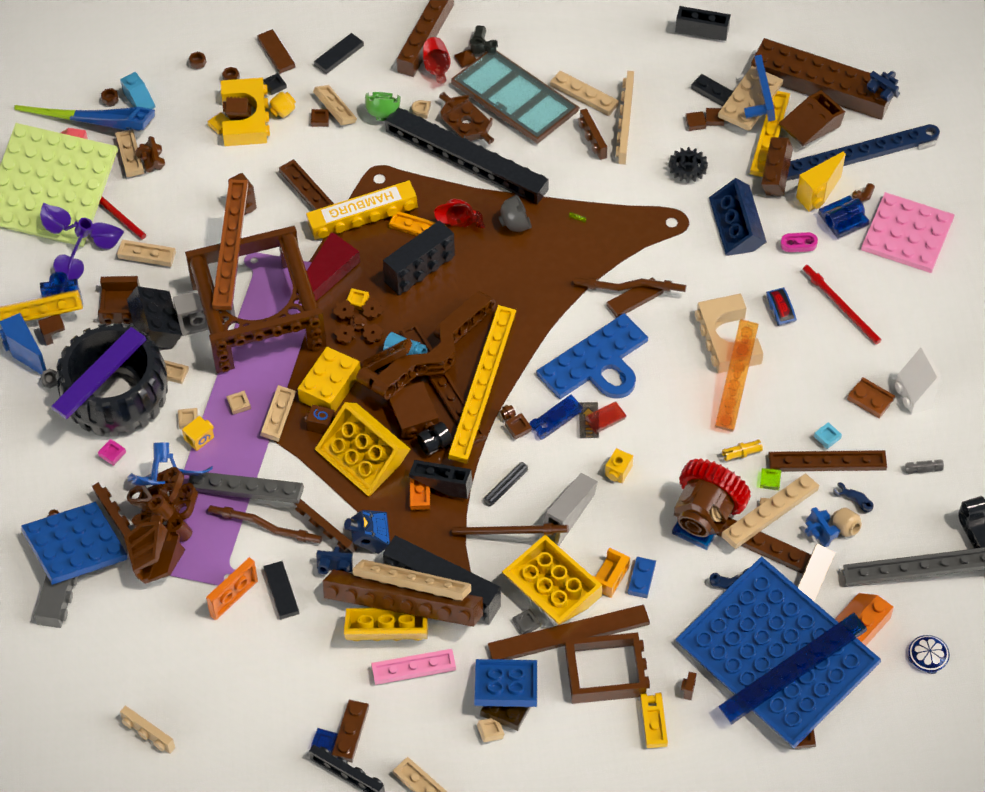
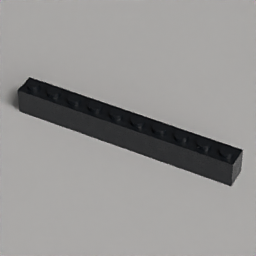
(467, 155)

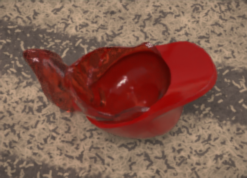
(436, 58)
(458, 213)

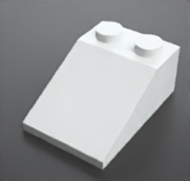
(918, 382)

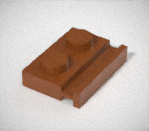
(871, 397)

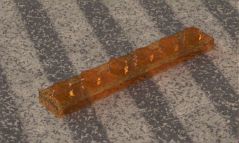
(736, 375)

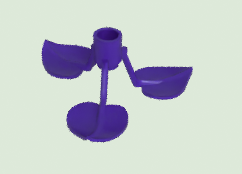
(103, 234)

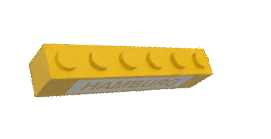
(362, 210)

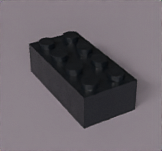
(419, 257)

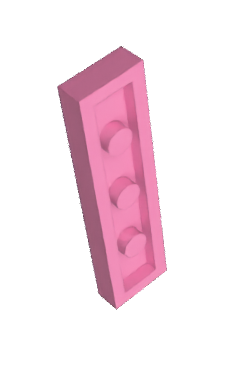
(413, 666)

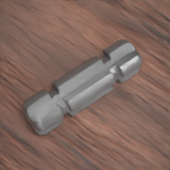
(924, 466)

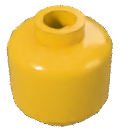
(282, 104)

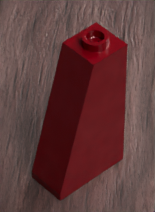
(331, 264)

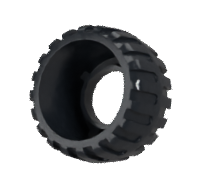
(125, 410)

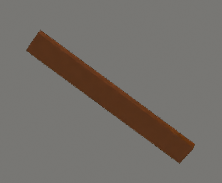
(443, 384)
(555, 636)

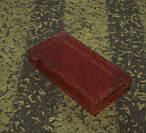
(605, 417)

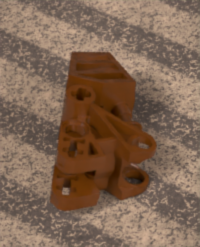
(151, 545)

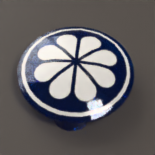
(928, 653)

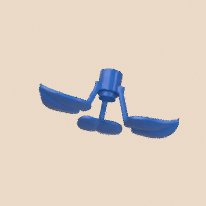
(161, 455)

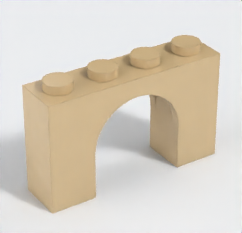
(712, 315)

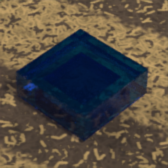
(325, 739)

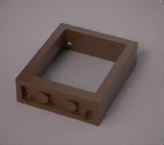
(610, 692)

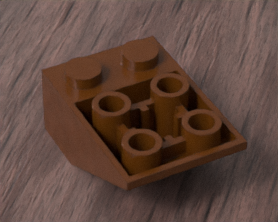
(813, 118)

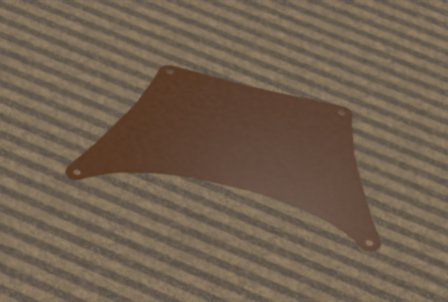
(517, 269)

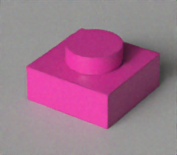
(111, 452)

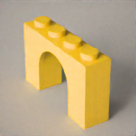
(249, 130)

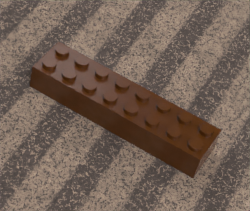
(812, 73)

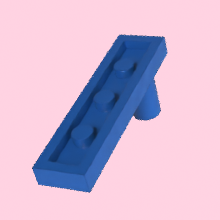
(768, 107)

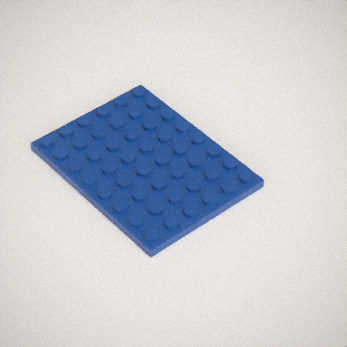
(757, 628)

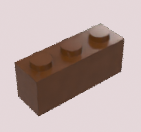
(777, 166)

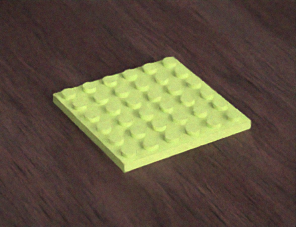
(55, 171)

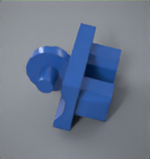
(818, 526)

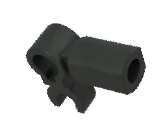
(479, 45)

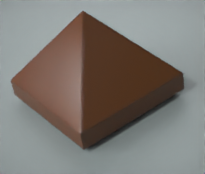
(465, 58)

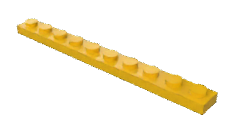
(482, 384)

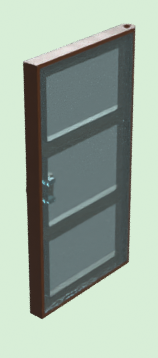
(515, 95)

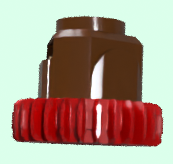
(709, 497)

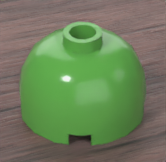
(381, 104)

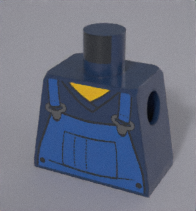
(369, 530)

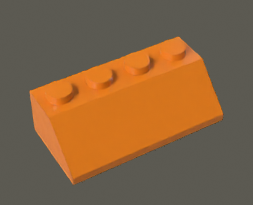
(871, 610)

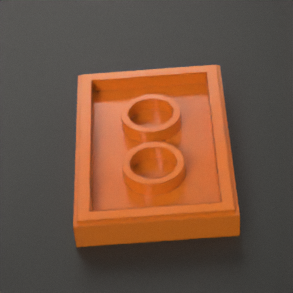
(232, 588)

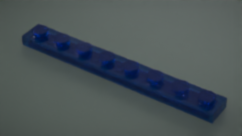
(792, 668)

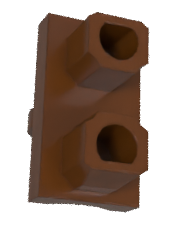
(150, 154)

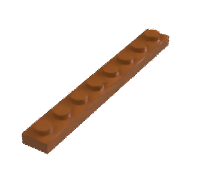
(230, 245)

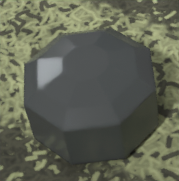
(48, 378)

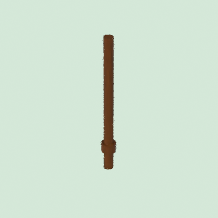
(547, 529)

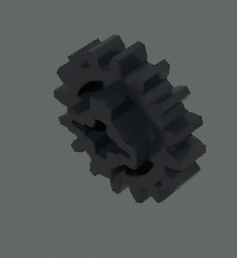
(688, 164)

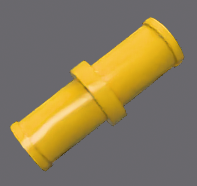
(742, 450)

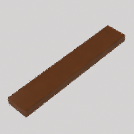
(828, 460)

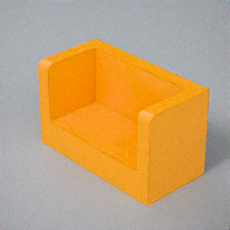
(612, 571)

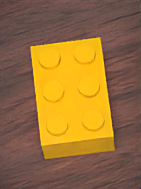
(329, 380)

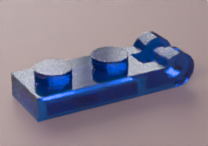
(556, 417)

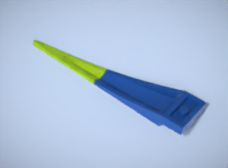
(124, 118)

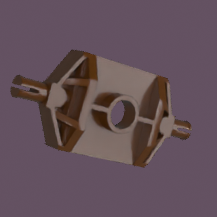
(461, 109)

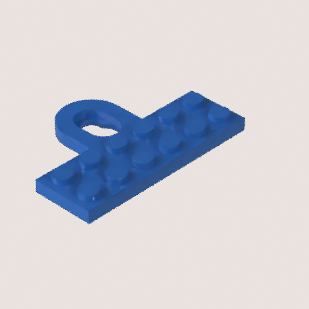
(594, 355)

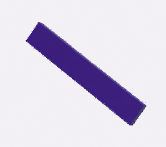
(98, 373)

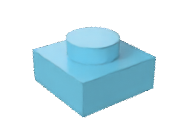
(827, 435)

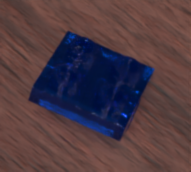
(844, 216)
(59, 284)

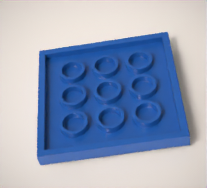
(74, 542)

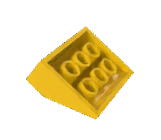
(361, 448)
(554, 580)

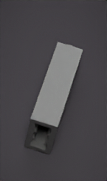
(570, 505)

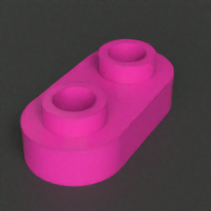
(798, 242)

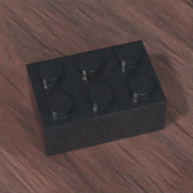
(155, 315)

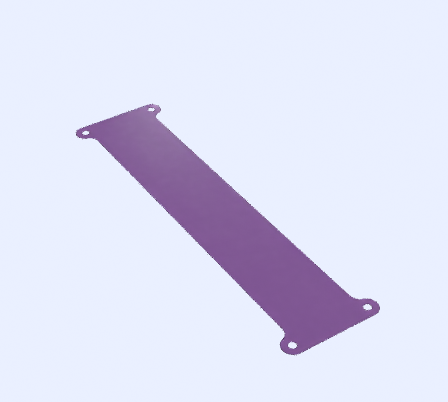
(237, 439)

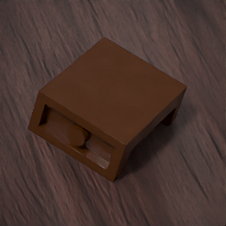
(114, 299)
(413, 410)

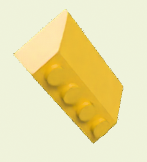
(383, 625)

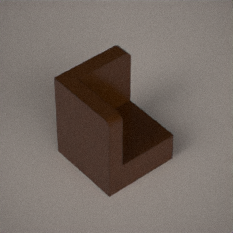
(51, 326)

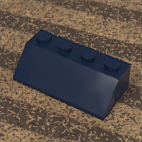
(737, 218)

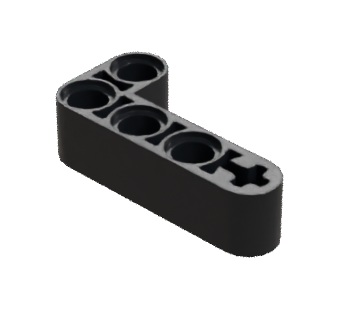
(973, 520)

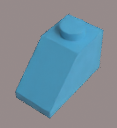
(136, 91)

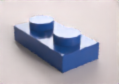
(641, 577)

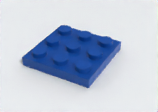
(505, 683)

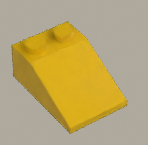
(819, 181)

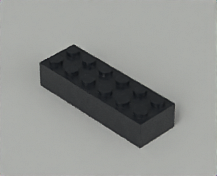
(411, 557)

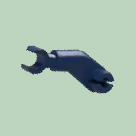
(860, 498)
(723, 582)

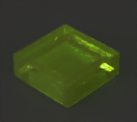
(770, 479)

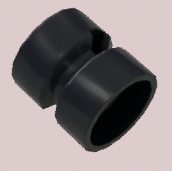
(432, 439)

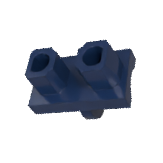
(886, 82)
(334, 561)

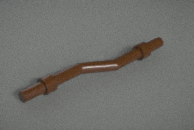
(667, 285)
(300, 535)

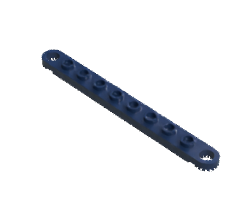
(868, 149)

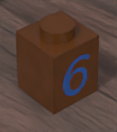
(319, 418)

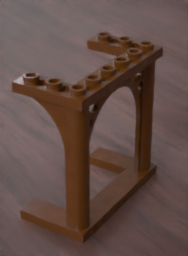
(249, 331)

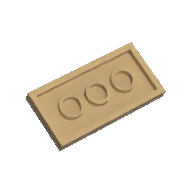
(747, 95)

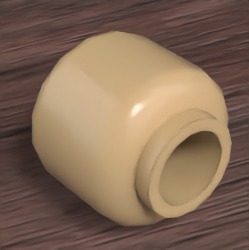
(846, 521)

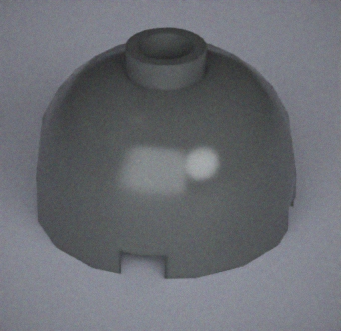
(514, 215)

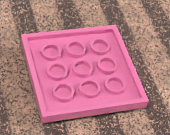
(908, 232)

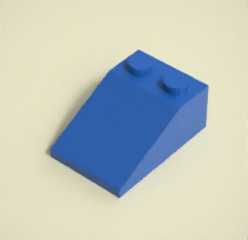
(21, 343)

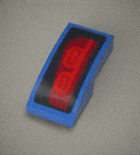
(781, 306)

